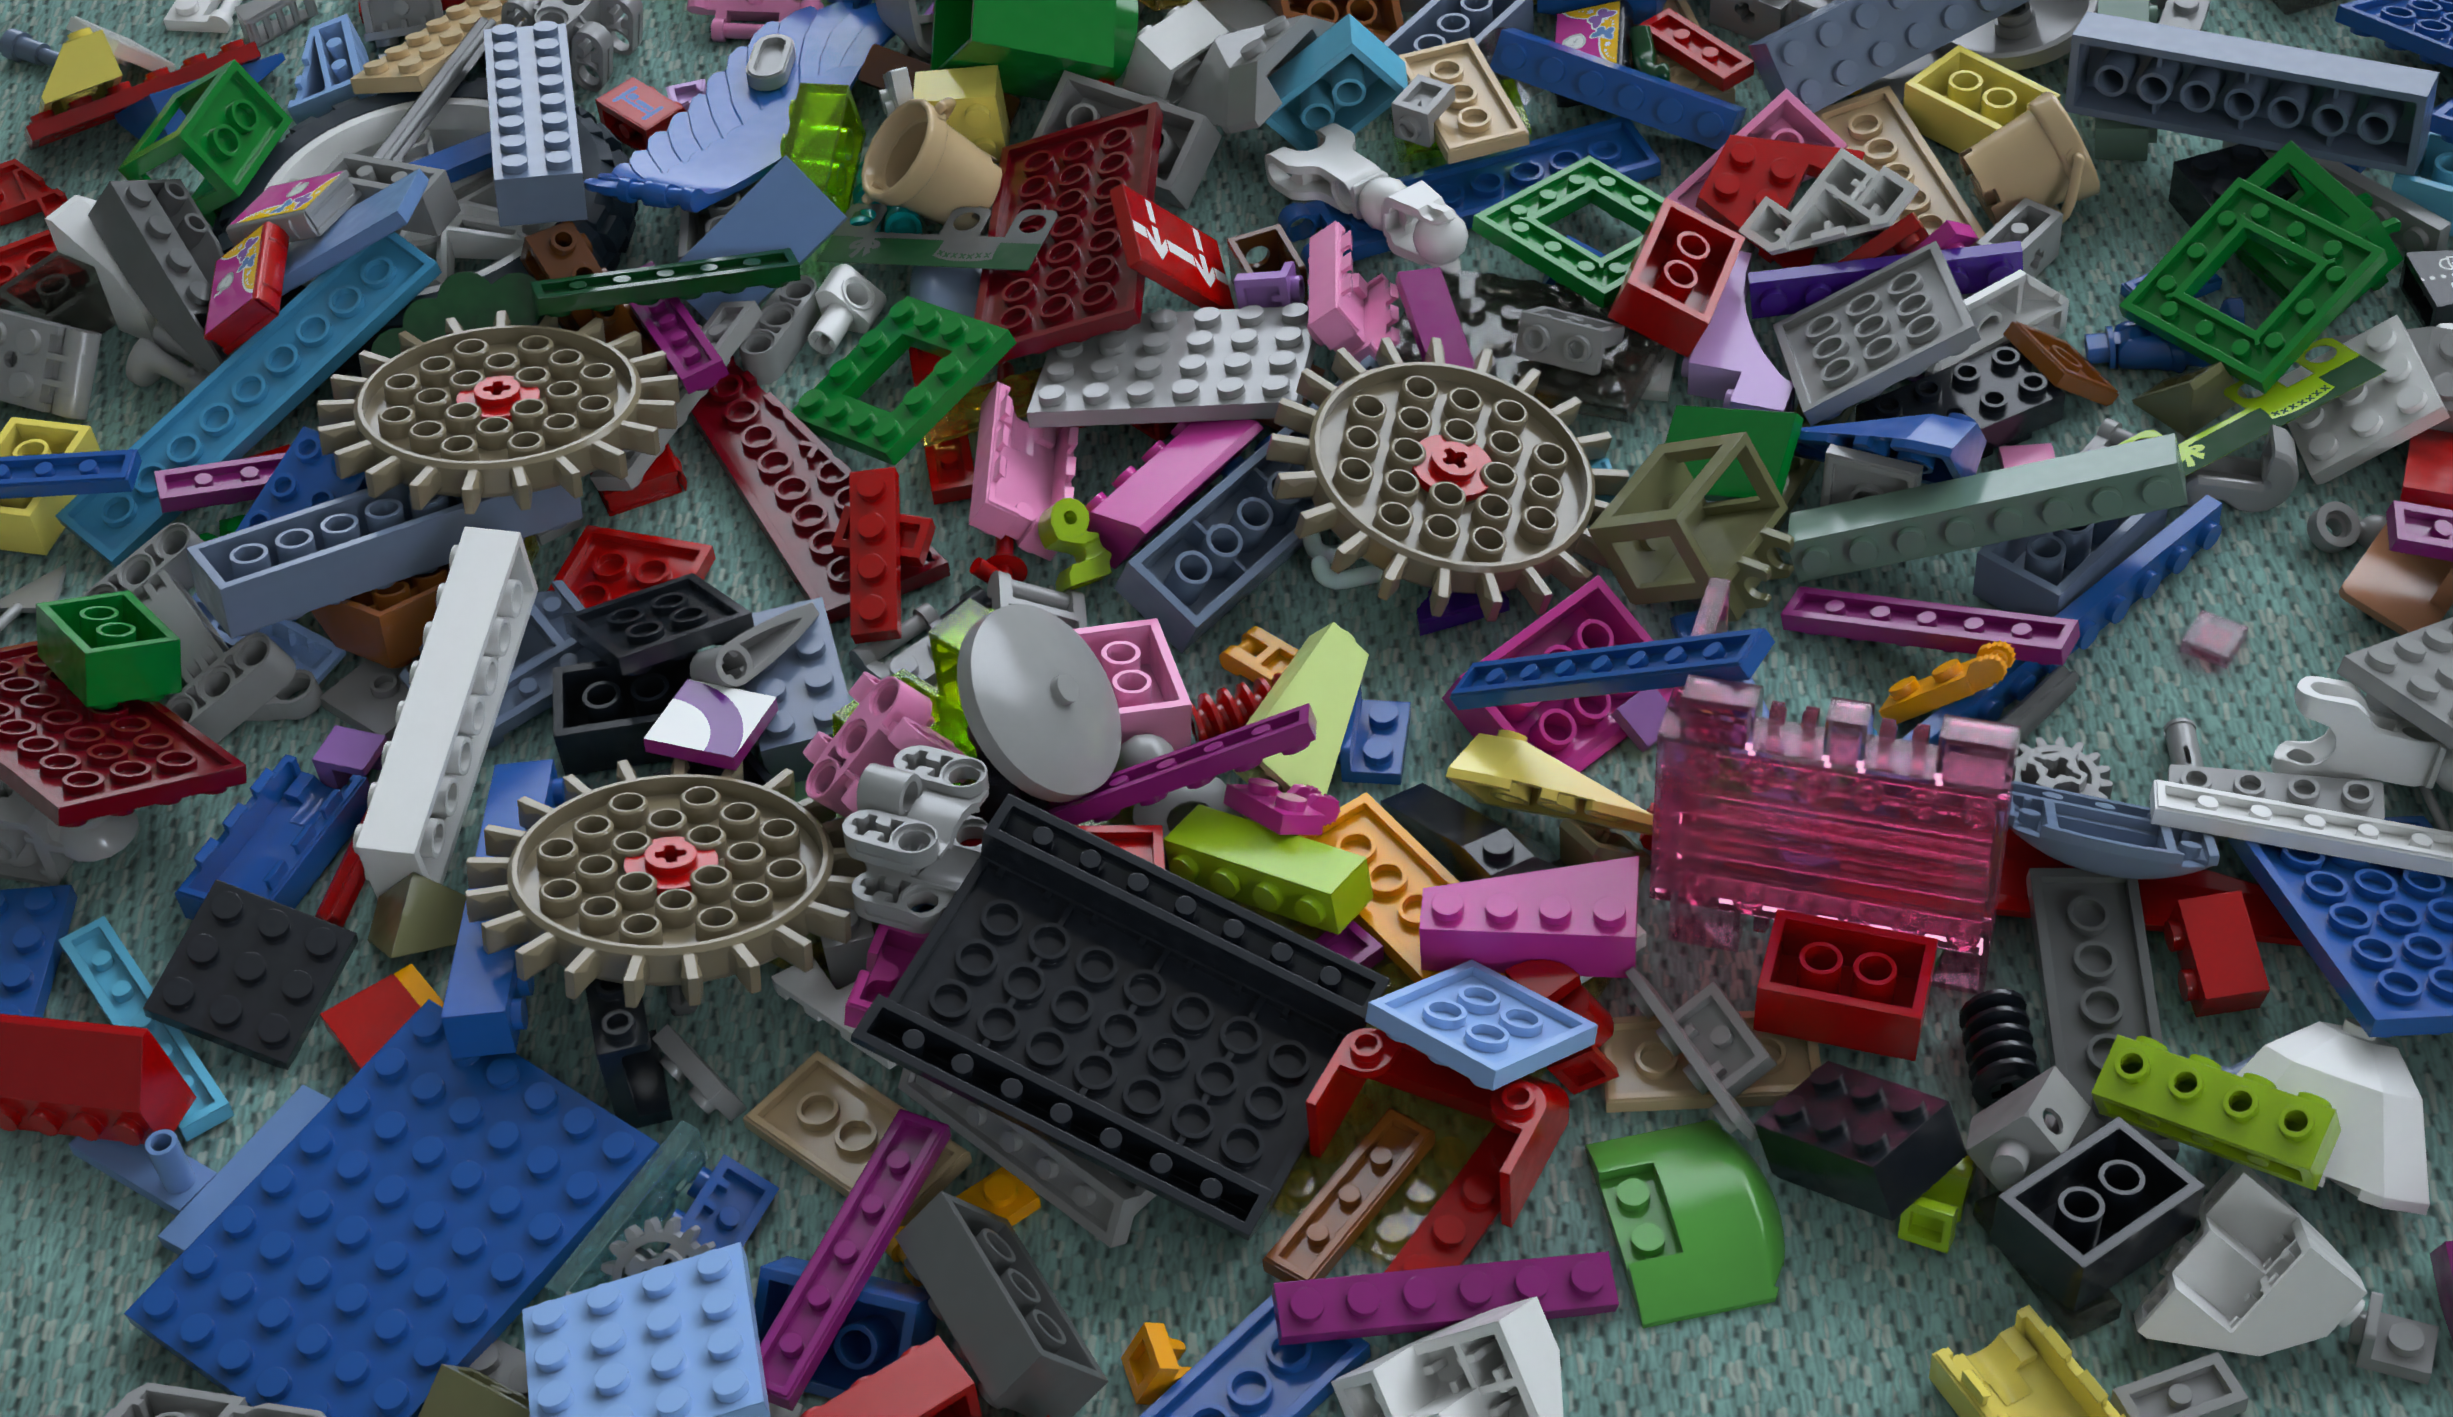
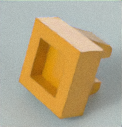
(1152, 1362)

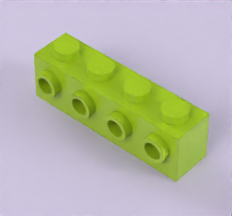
(1269, 869)
(2218, 1110)

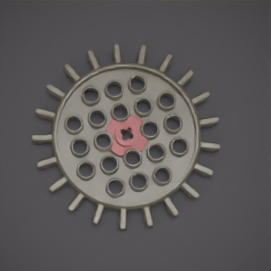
(498, 411)
(1445, 477)
(664, 881)

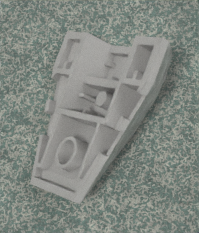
(1233, 78)

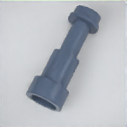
(20, 46)

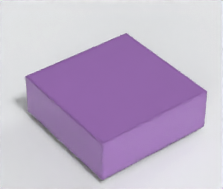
(1642, 717)

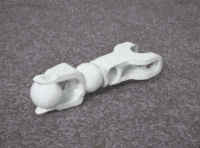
(1411, 217)
(2361, 741)

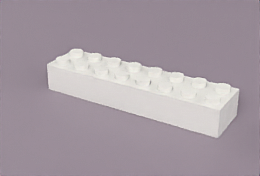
(448, 711)

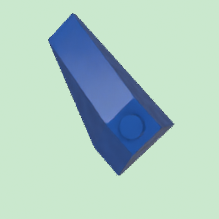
(1943, 444)

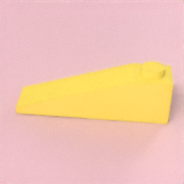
(1522, 778)

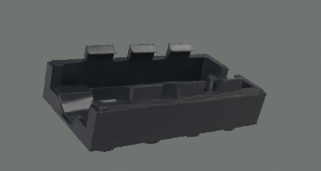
(1989, 388)

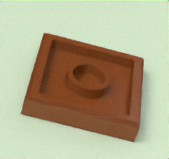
(2061, 363)

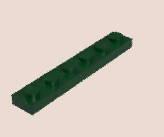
(649, 284)

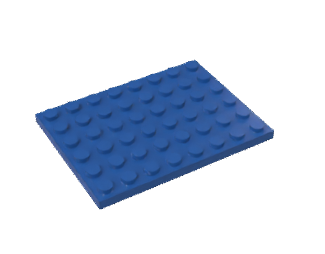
(394, 1231)

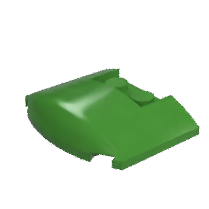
(1690, 1221)

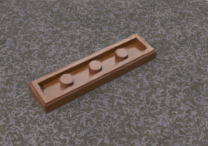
(1350, 1199)

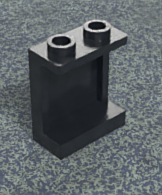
(628, 1056)

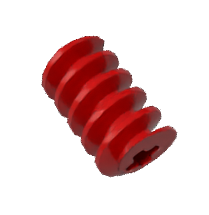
(1227, 712)

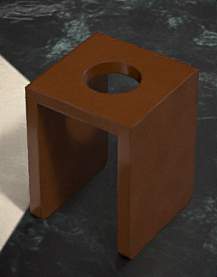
(1278, 251)

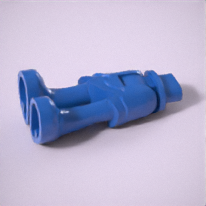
(2140, 349)

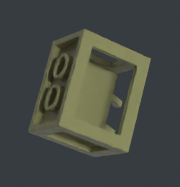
(1671, 541)

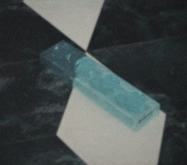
(646, 1196)

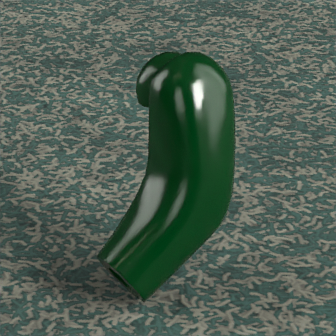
(1644, 53)

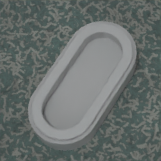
(770, 62)

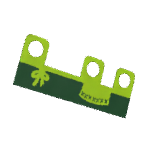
(2275, 407)

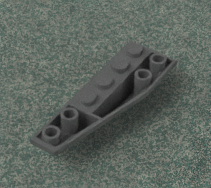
(165, 257)

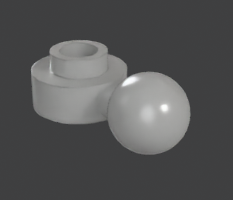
(2344, 525)

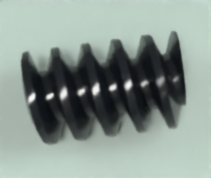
(1997, 1044)

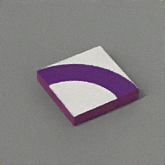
(711, 724)

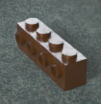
(567, 253)

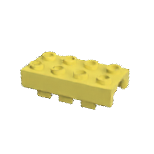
(2020, 1375)

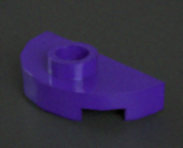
(1459, 610)

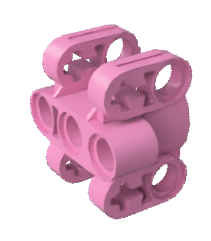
(883, 724)

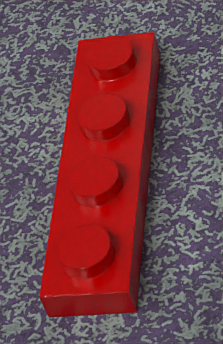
(875, 555)
(1462, 1212)

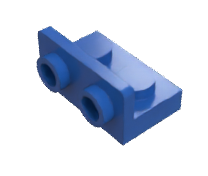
(1375, 742)
(726, 1203)

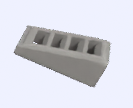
(258, 10)

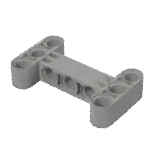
(221, 682)

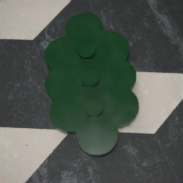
(468, 300)

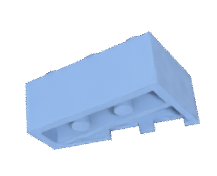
(329, 60)

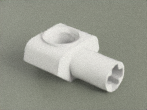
(846, 304)

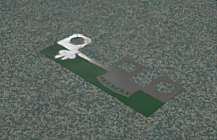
(948, 249)

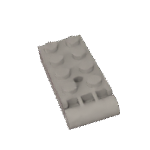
(47, 365)

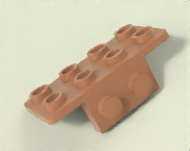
(2399, 587)

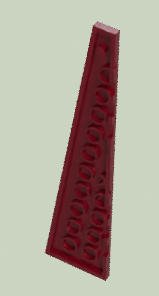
(789, 486)

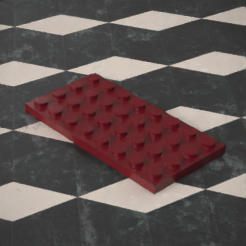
(1080, 273)
(98, 761)

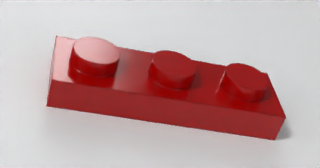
(1698, 50)

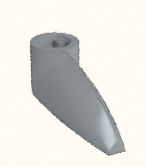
(752, 650)

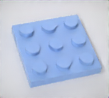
(1481, 1024)

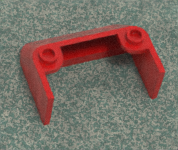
(1525, 1106)

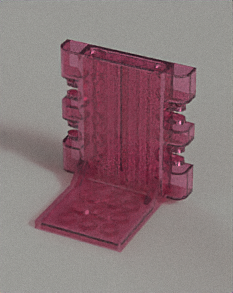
(1827, 818)

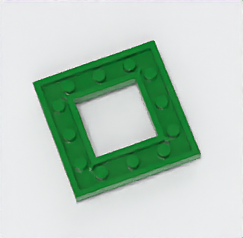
(1523, 219)
(967, 352)
(2258, 357)

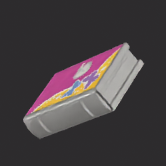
(299, 207)

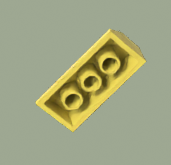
(81, 69)

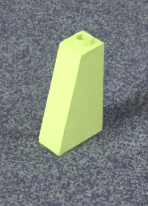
(1328, 678)

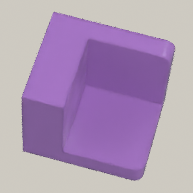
(348, 753)

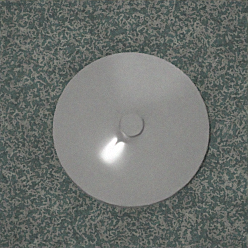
(2028, 34)
(1039, 703)

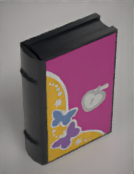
(1596, 30)

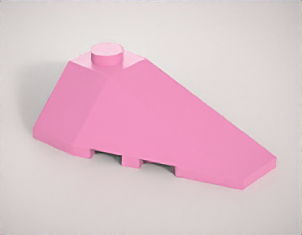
(1780, 120)

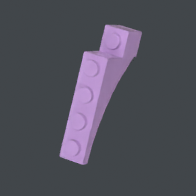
(1729, 359)

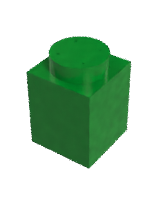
(1035, 40)

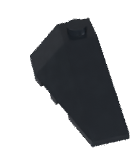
(1466, 839)

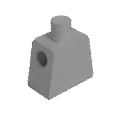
(2014, 1139)

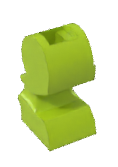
(1065, 531)
(1934, 1215)

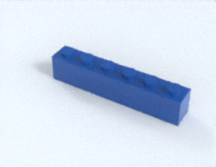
(1616, 88)

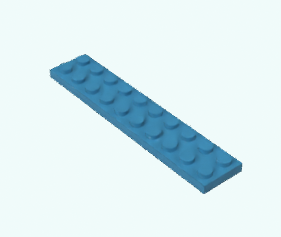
(256, 387)

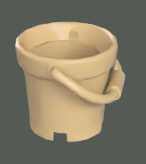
(2033, 159)
(928, 165)

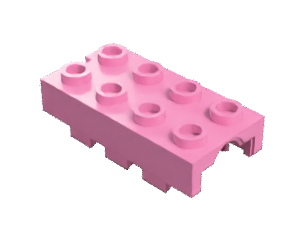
(1342, 304)
(1019, 472)

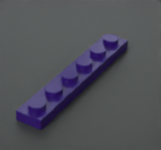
(1795, 288)

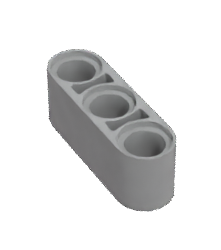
(781, 330)

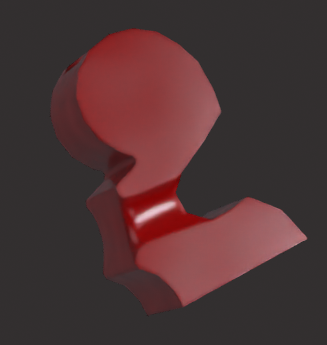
(1590, 1065)

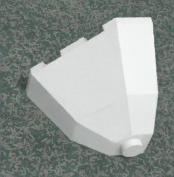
(1840, 205)
(79, 239)
(2377, 1106)
(2250, 1276)
(1475, 1368)

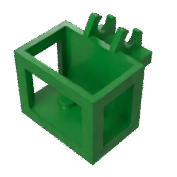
(224, 135)
(2328, 200)

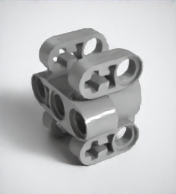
(587, 26)
(912, 834)

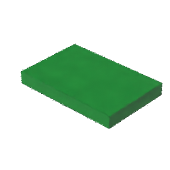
(1771, 433)

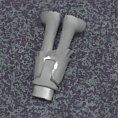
(160, 358)

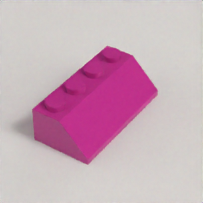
(1165, 482)

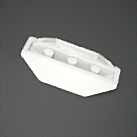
(2008, 300)

